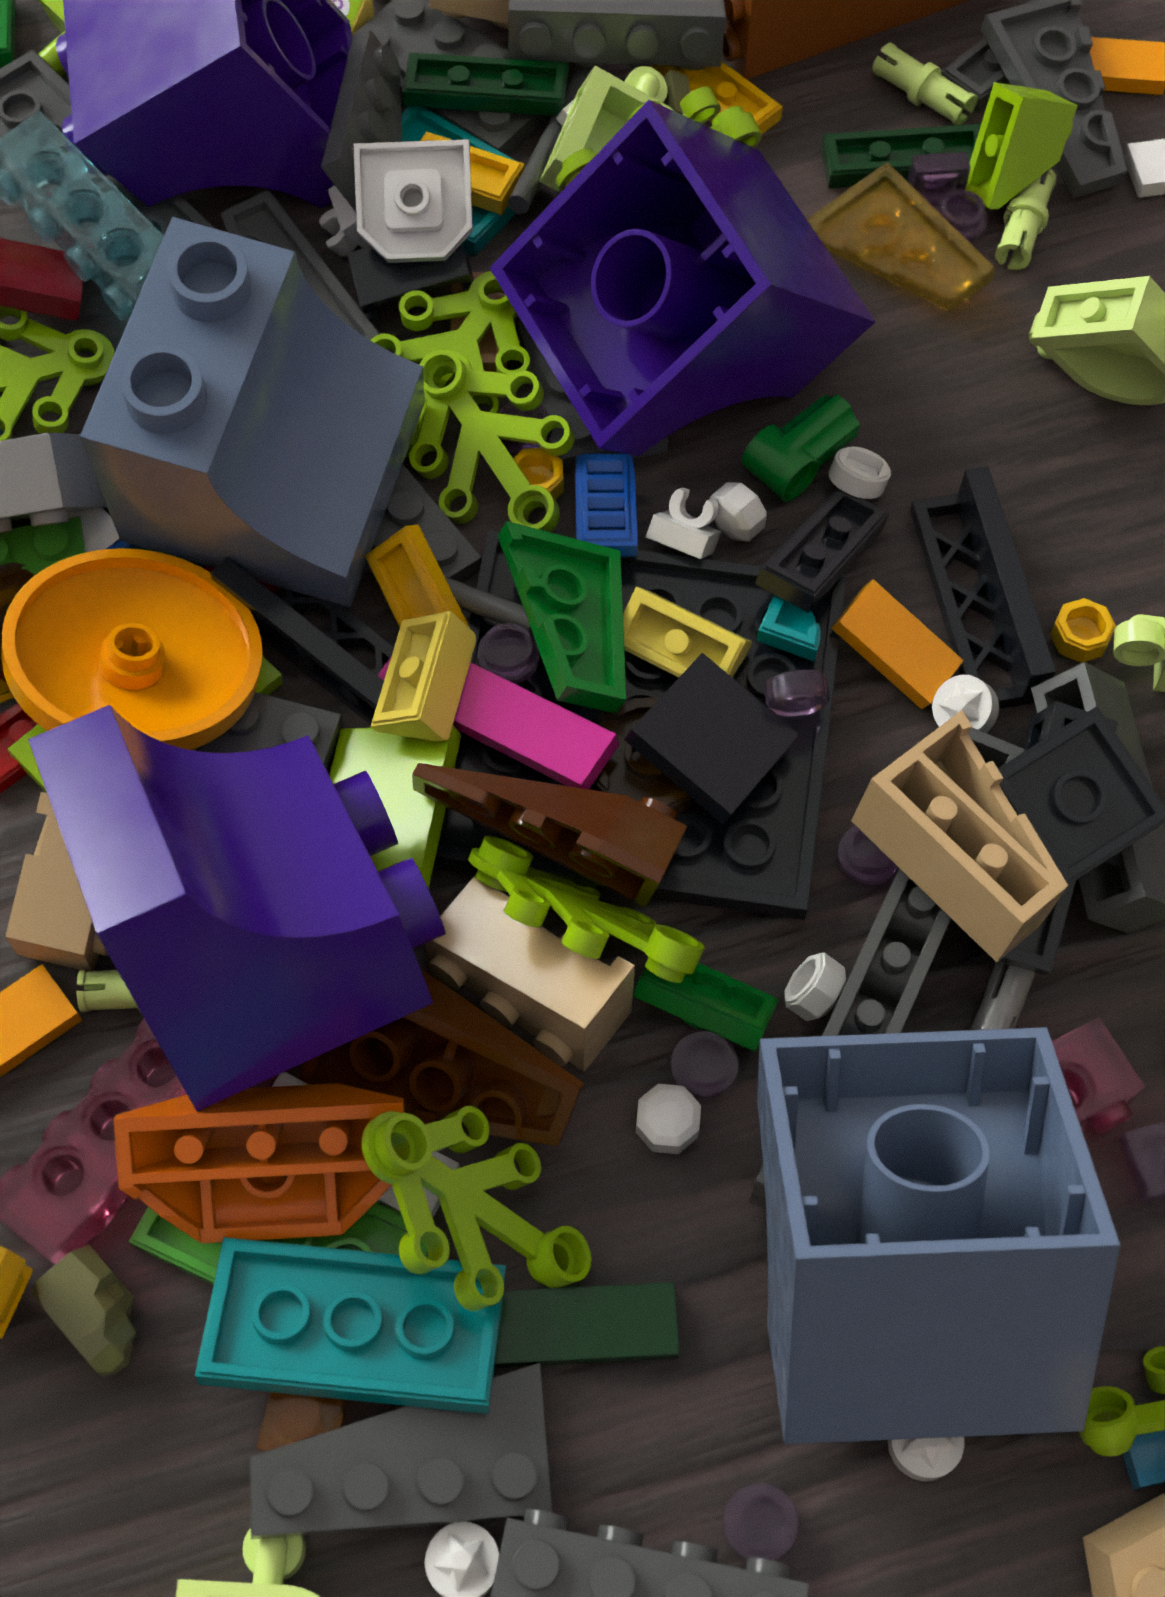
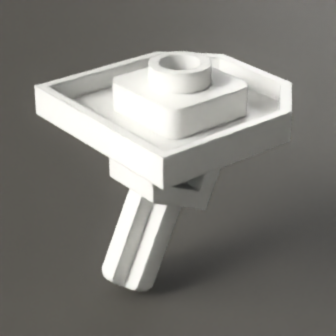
(413, 198)

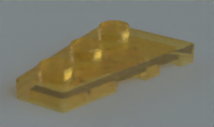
(902, 239)

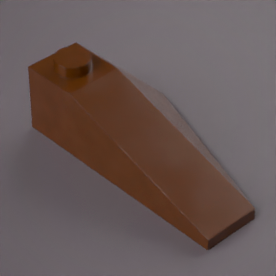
(585, 830)
(456, 1059)

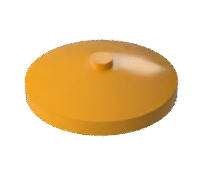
(133, 636)

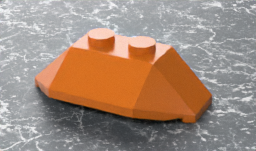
(255, 1162)

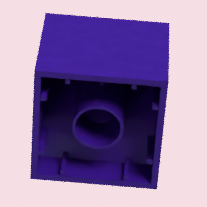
(205, 92)
(676, 283)
(238, 897)

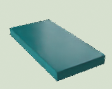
(346, 1328)

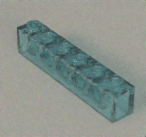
(41, 156)

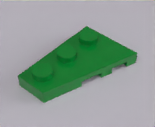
(573, 611)

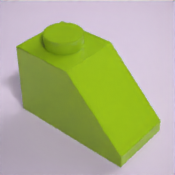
(1017, 141)

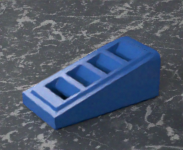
(606, 501)

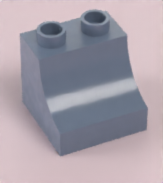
(249, 418)
(930, 1236)

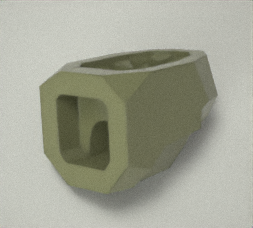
(89, 1308)

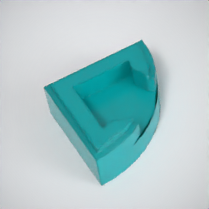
(790, 629)

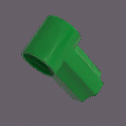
(791, 456)

